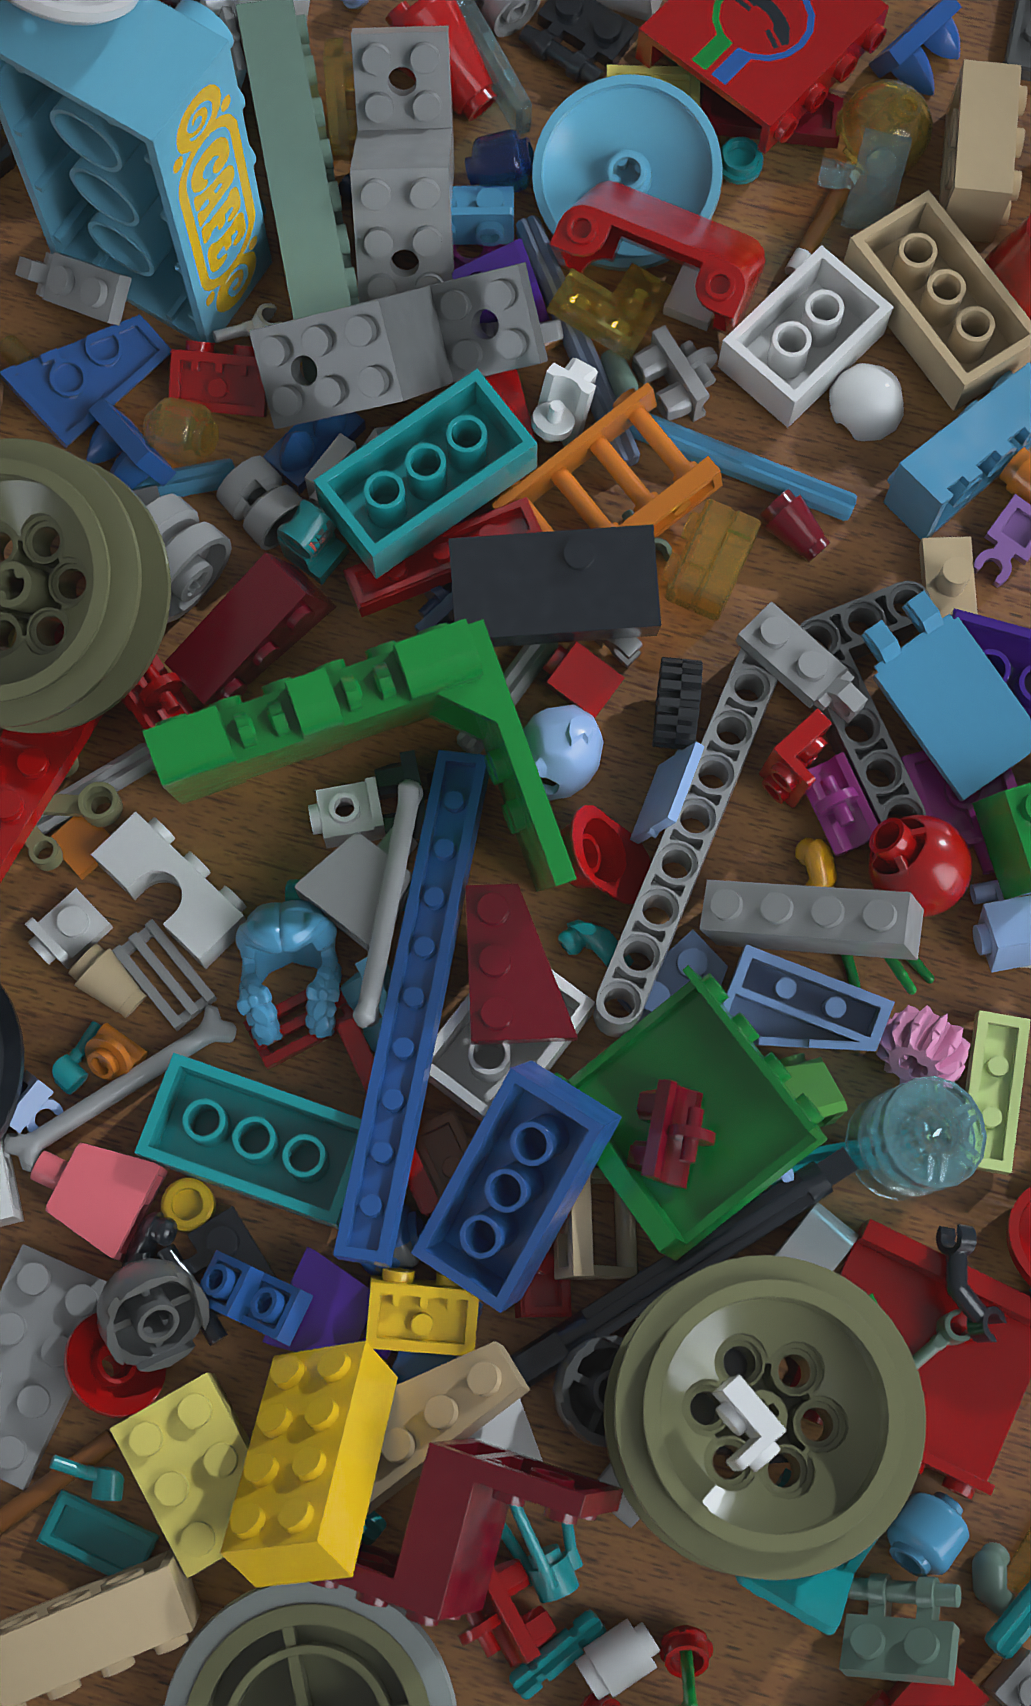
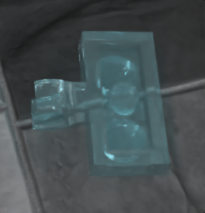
(872, 181)

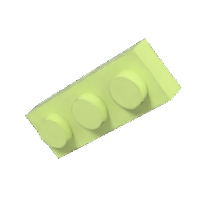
(997, 1082)

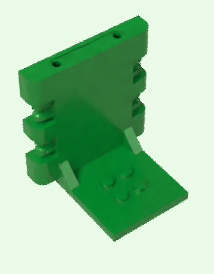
(436, 675)

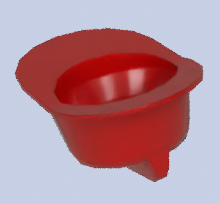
(605, 855)

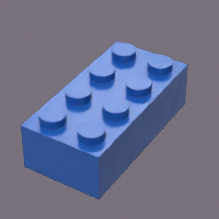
(515, 1185)

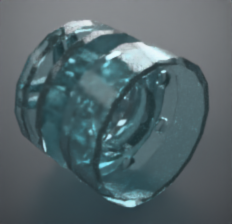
(916, 1138)

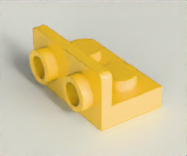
(420, 1314)

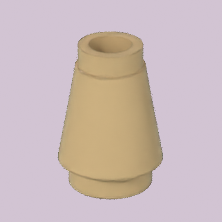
(107, 980)

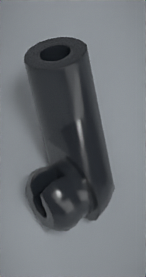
(152, 1231)

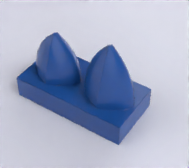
(907, 58)
(120, 437)
(306, 443)

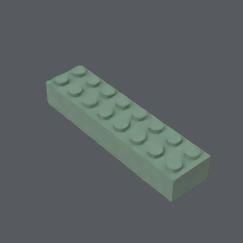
(297, 161)

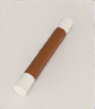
(818, 227)

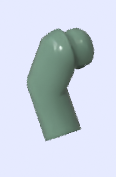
(618, 372)
(990, 1577)

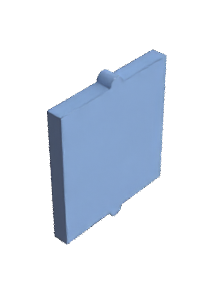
(667, 793)

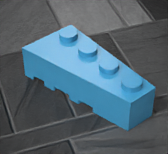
(963, 456)

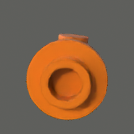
(112, 1053)

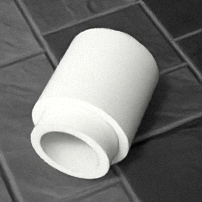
(618, 1659)

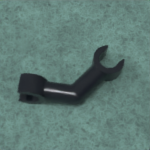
(957, 1282)

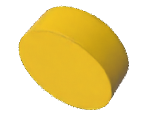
(188, 1203)

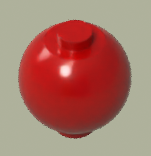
(921, 858)

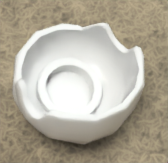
(867, 401)

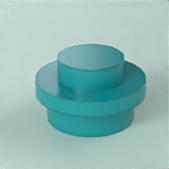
(741, 160)

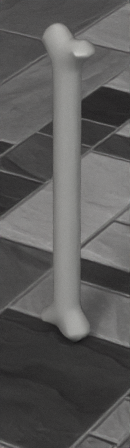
(367, 1010)
(30, 1145)

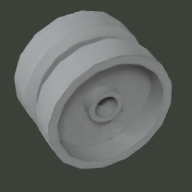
(194, 552)

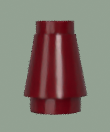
(795, 525)

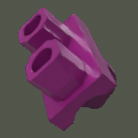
(841, 805)

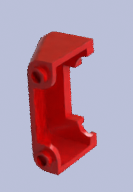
(614, 213)

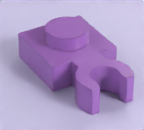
(1011, 539)

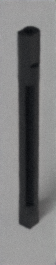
(631, 1297)

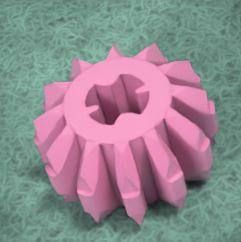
(922, 1046)

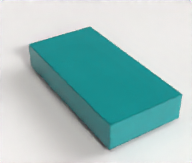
(95, 1535)

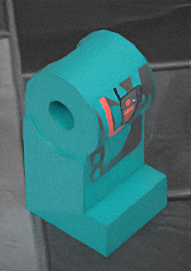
(311, 542)

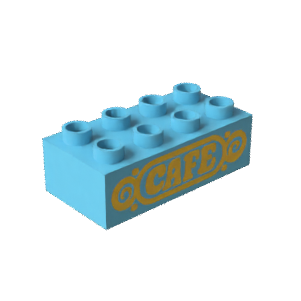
(139, 154)

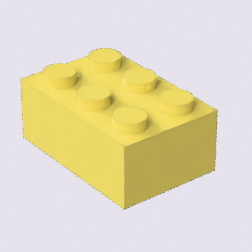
(188, 1465)

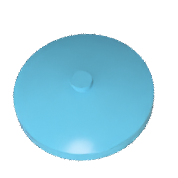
(629, 134)

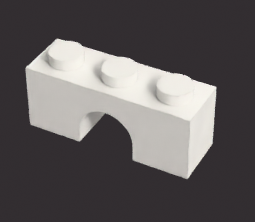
(142, 856)

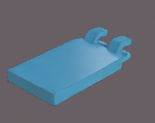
(950, 698)

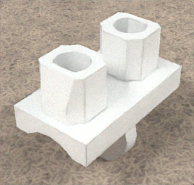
(564, 402)

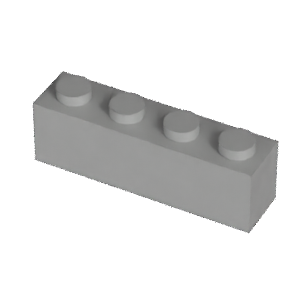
(813, 919)

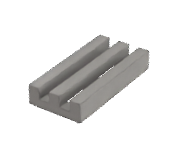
(138, 941)

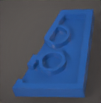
(71, 379)

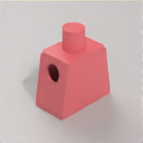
(100, 1194)

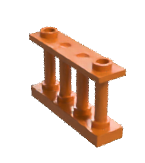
(691, 480)

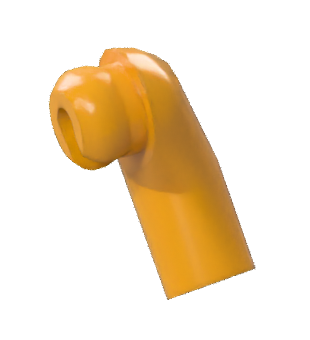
(818, 861)

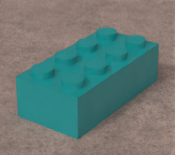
(426, 473)
(251, 1140)

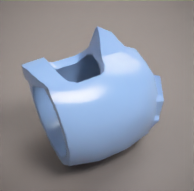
(564, 748)

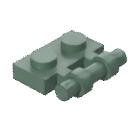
(901, 1647)

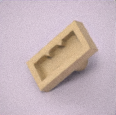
(948, 573)

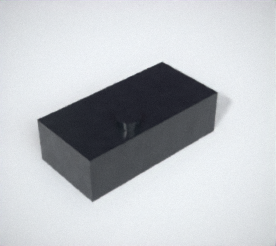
(558, 585)

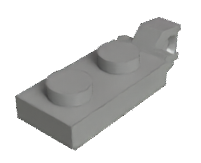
(78, 285)
(800, 663)

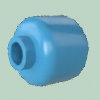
(927, 1534)

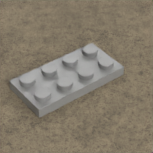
(38, 1312)

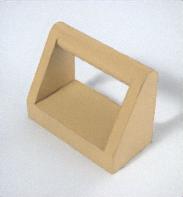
(575, 1240)

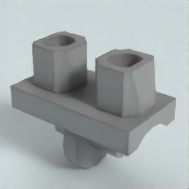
(684, 370)

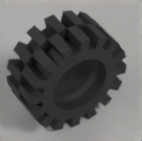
(677, 703)

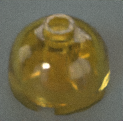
(888, 108)

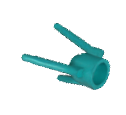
(547, 1567)

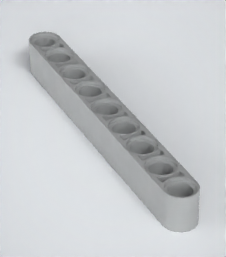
(685, 847)

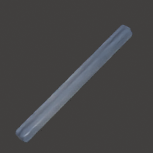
(577, 344)

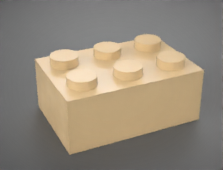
(982, 148)

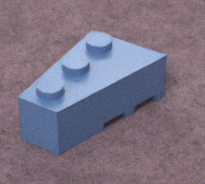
(802, 1006)

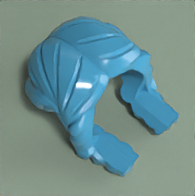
(274, 938)

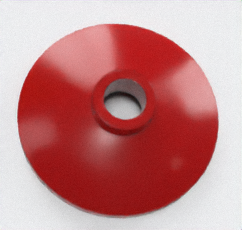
(109, 1396)

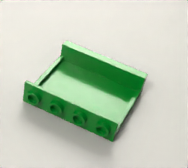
(744, 1101)

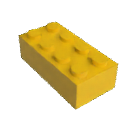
(310, 1466)

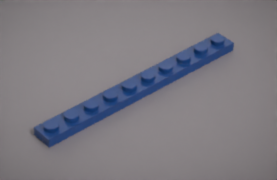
(412, 1011)

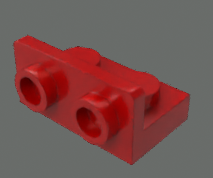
(218, 379)
(786, 767)

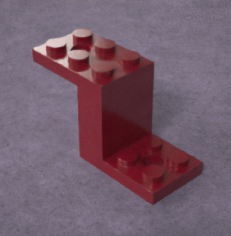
(460, 1524)

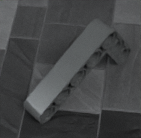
(878, 751)

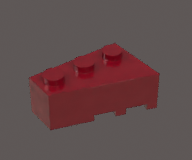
(249, 630)

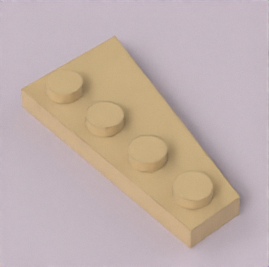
(443, 1406)

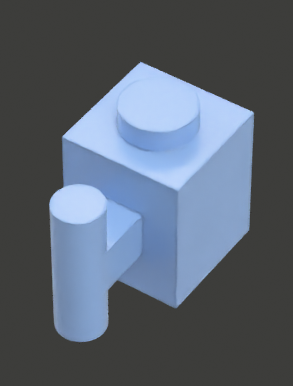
(1003, 927)

